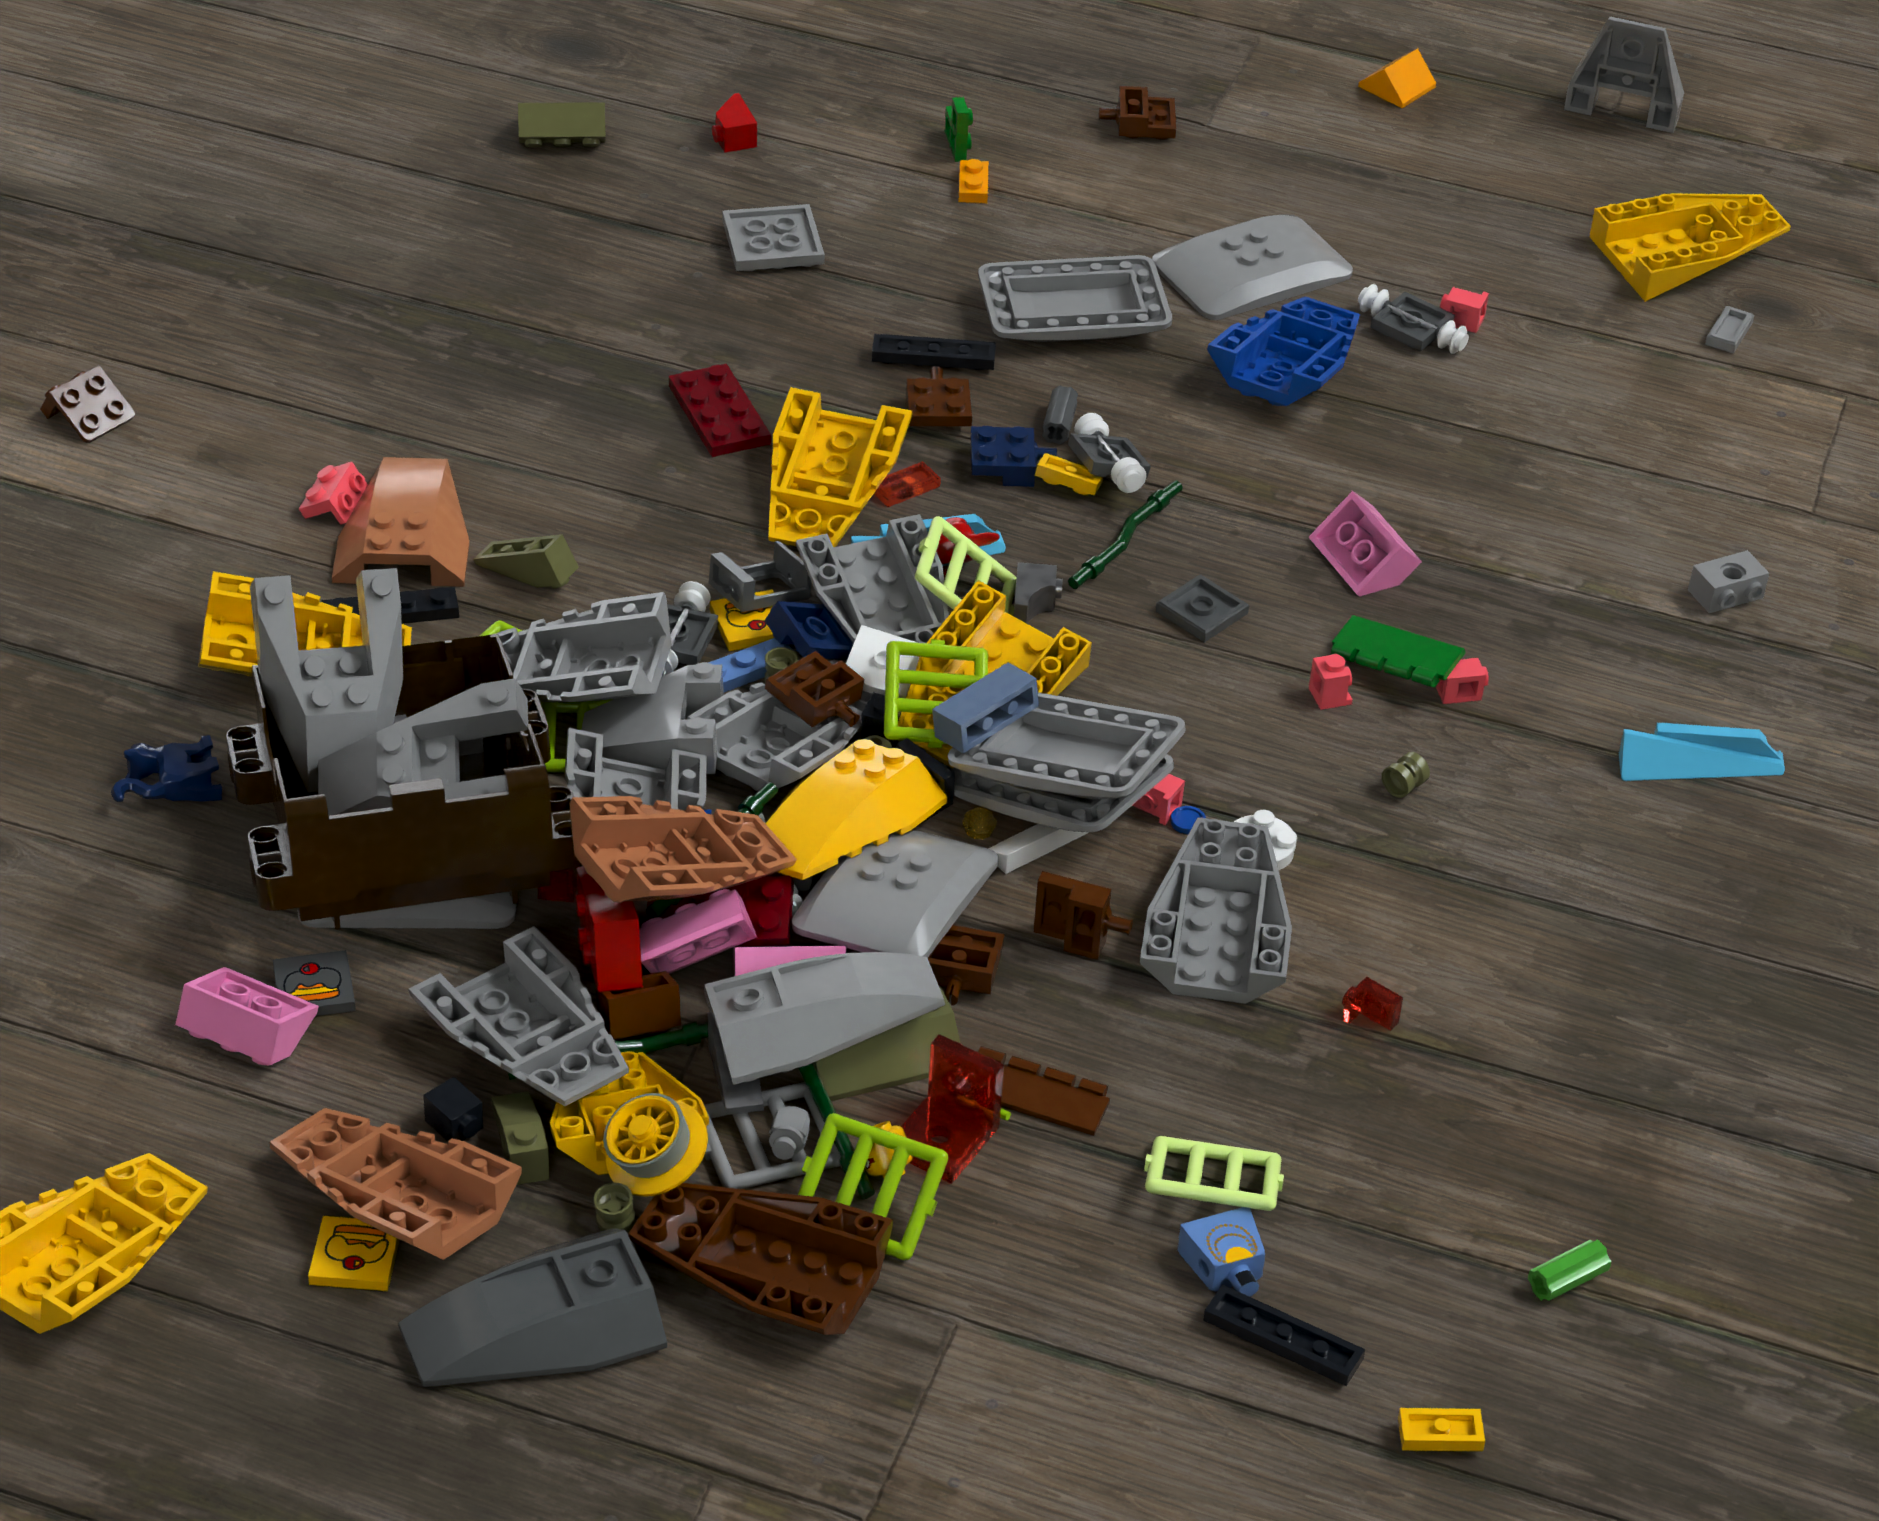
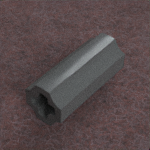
(1060, 414)

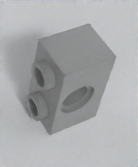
(1728, 581)

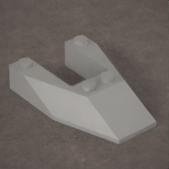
(329, 694)
(423, 749)

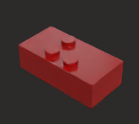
(608, 936)

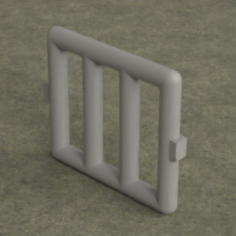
(764, 1171)

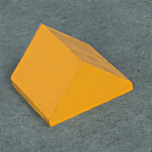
(1401, 80)

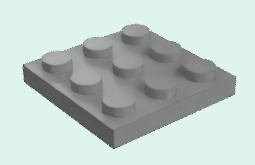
(773, 237)

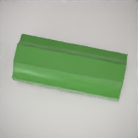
(1569, 1270)

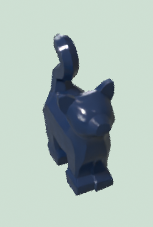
(181, 768)

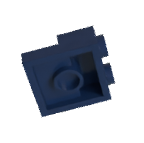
(809, 629)

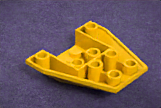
(581, 1125)

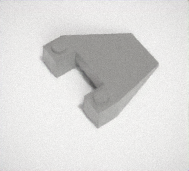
(1633, 61)
(651, 725)

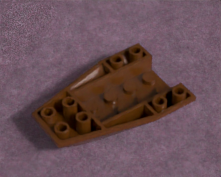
(770, 1250)

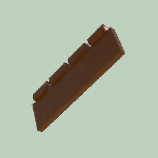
(1052, 1095)

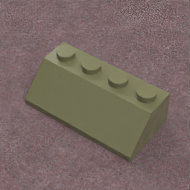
(887, 1058)

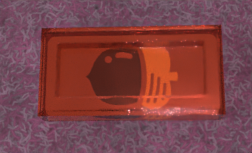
(907, 484)

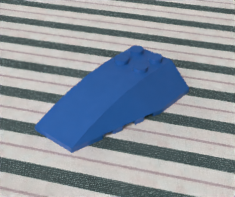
(1286, 350)

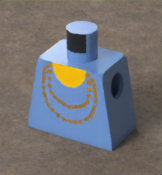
(1224, 1250)

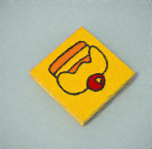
(740, 628)
(352, 1255)

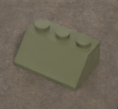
(562, 124)

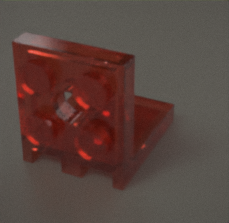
(957, 1109)

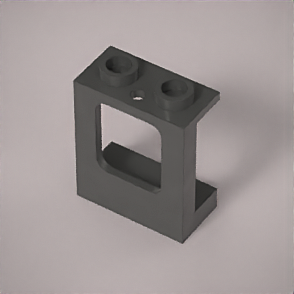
(738, 583)

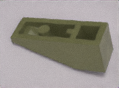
(532, 560)
(522, 1135)

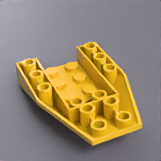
(1681, 235)
(983, 623)

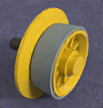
(654, 1144)

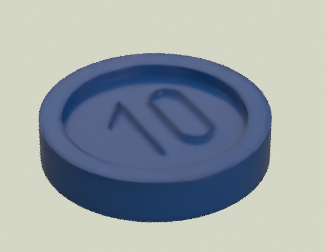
(1184, 818)

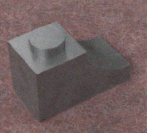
(1035, 590)

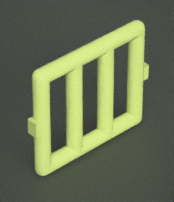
(962, 547)
(1230, 1193)

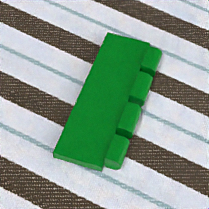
(1396, 651)

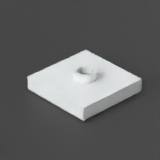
(869, 659)

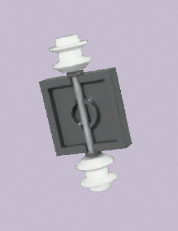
(1412, 320)
(1108, 454)
(689, 626)

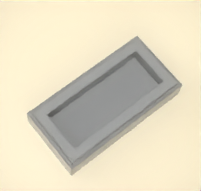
(1729, 329)

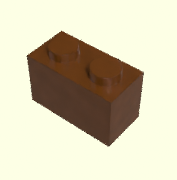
(642, 1009)

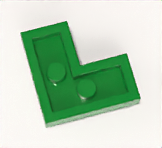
(956, 128)

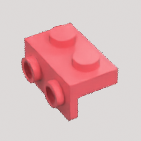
(336, 491)

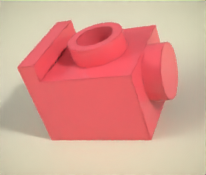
(1467, 307)
(1330, 681)
(1464, 682)
(1163, 798)

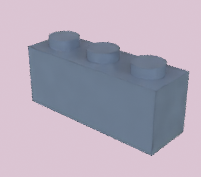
(985, 707)

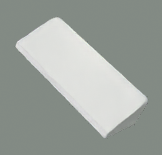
(1031, 845)

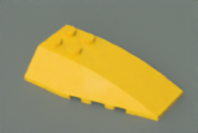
(828, 466)
(229, 627)
(852, 803)
(89, 1239)

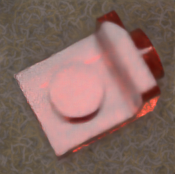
(1374, 1002)

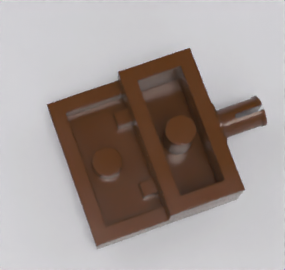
(1142, 115)
(939, 400)
(818, 689)
(1076, 914)
(966, 961)

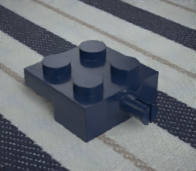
(1006, 453)

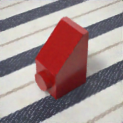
(735, 126)

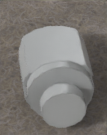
(789, 1131)

